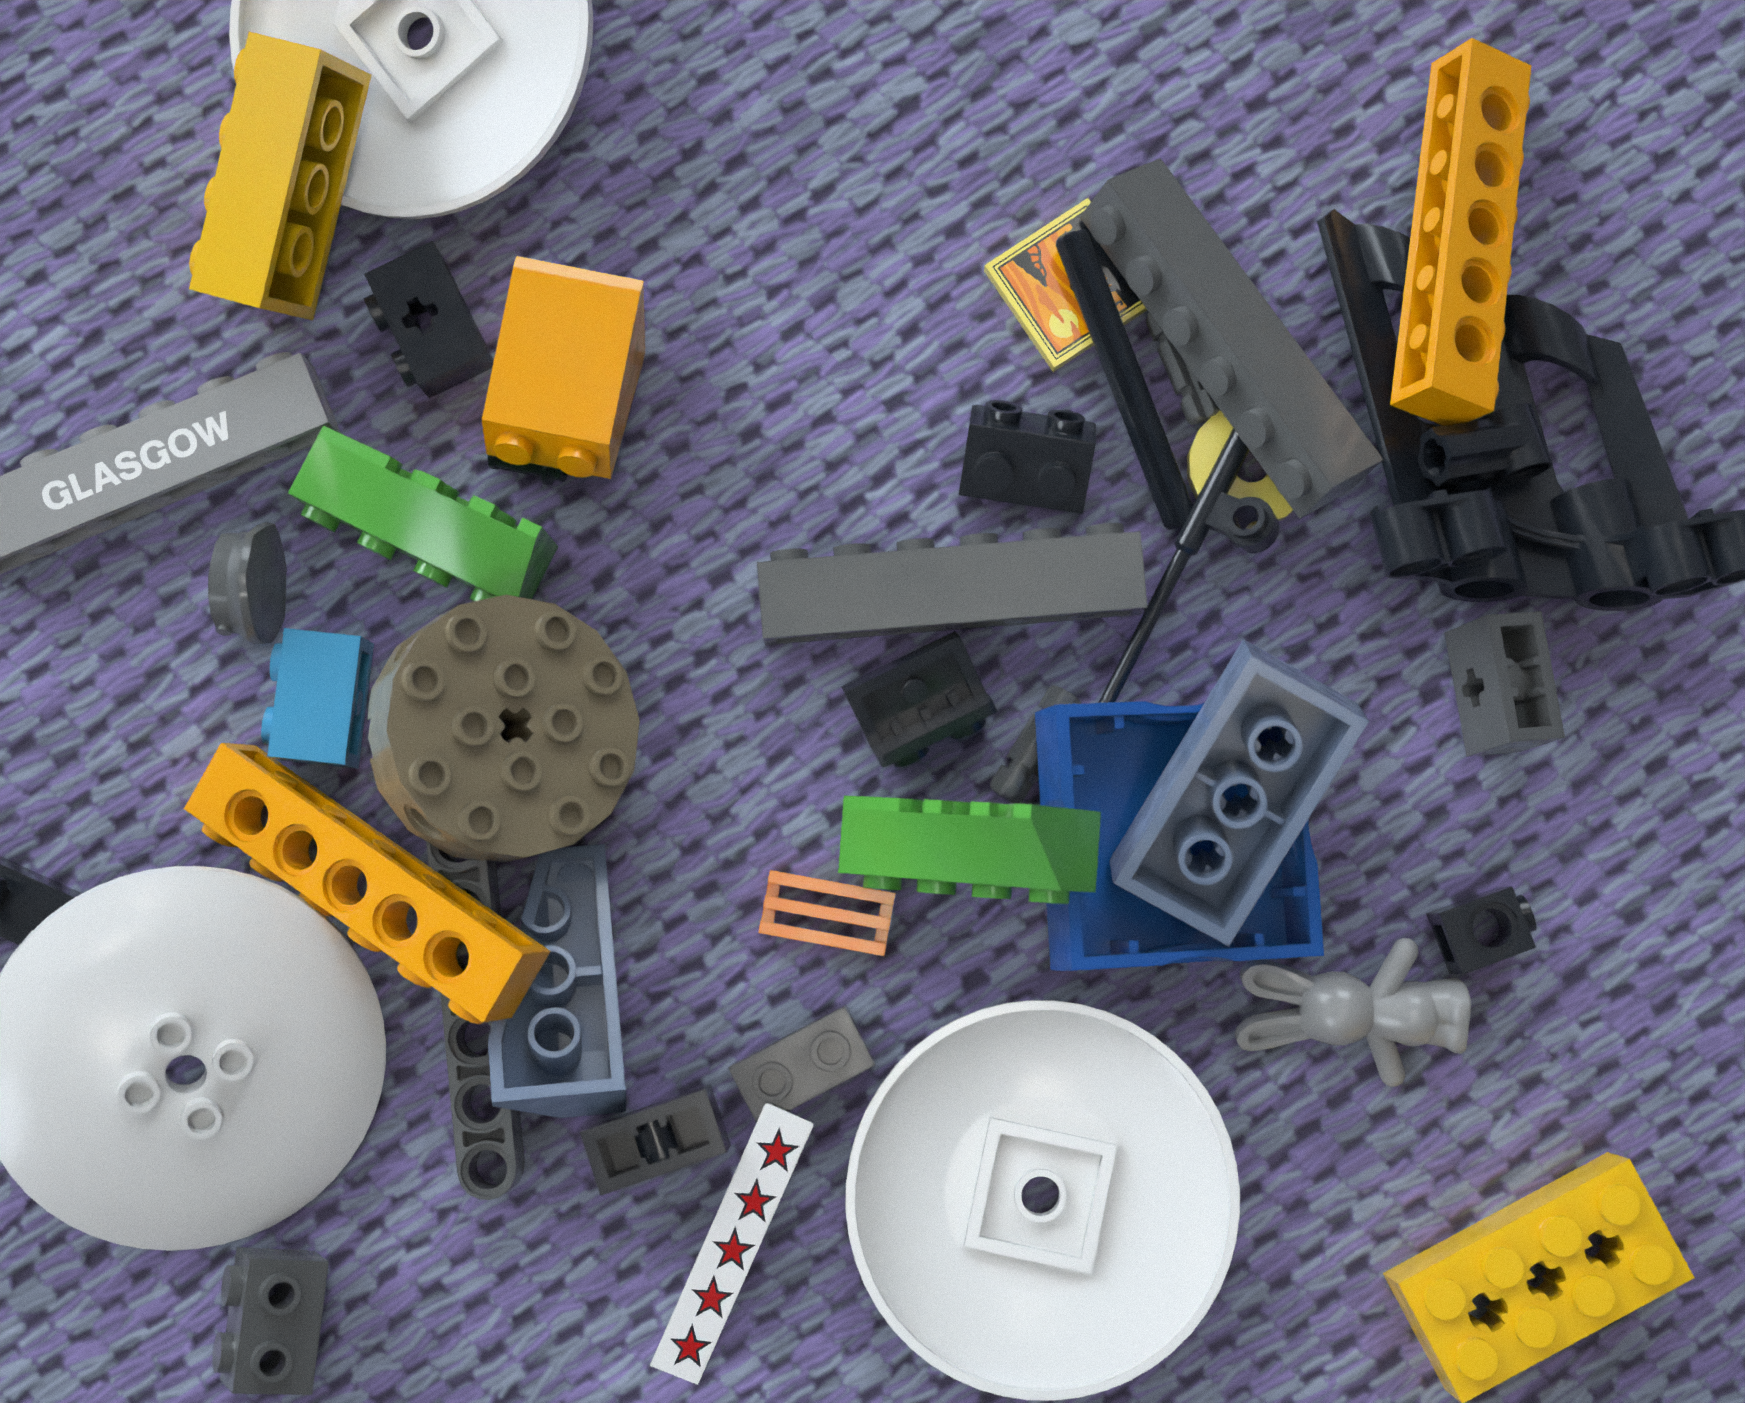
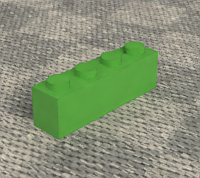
(421, 519)
(970, 843)

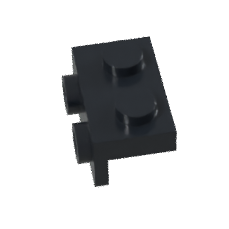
(1028, 456)
(919, 701)

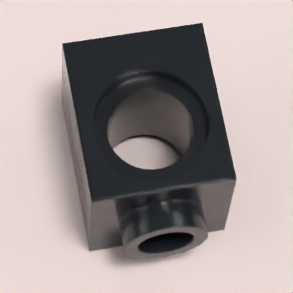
(1455, 935)

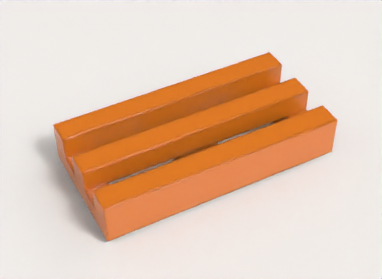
(773, 902)

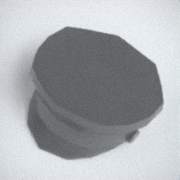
(248, 584)

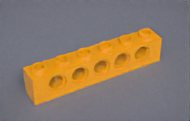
(1462, 235)
(500, 955)

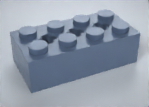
(1248, 832)

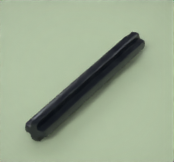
(1125, 377)

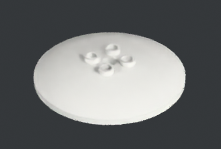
(448, 118)
(165, 972)
(1063, 1294)

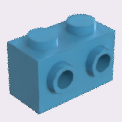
(318, 698)

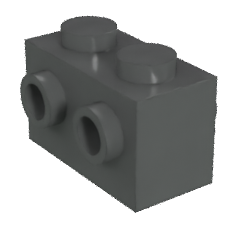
(271, 1321)

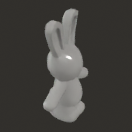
(1344, 1010)

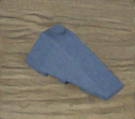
(565, 1038)

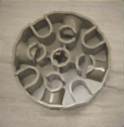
(441, 725)

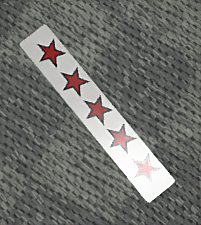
(732, 1243)

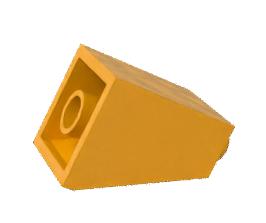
(564, 368)

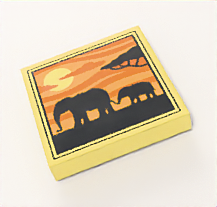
(1041, 295)

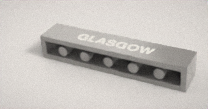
(160, 457)

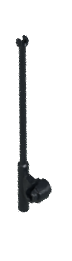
(1212, 511)

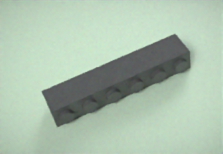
(1230, 337)
(951, 586)

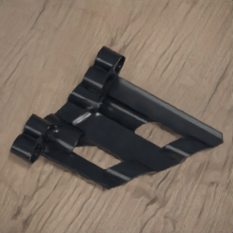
(1600, 543)

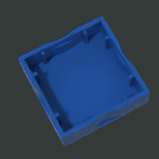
(1109, 763)

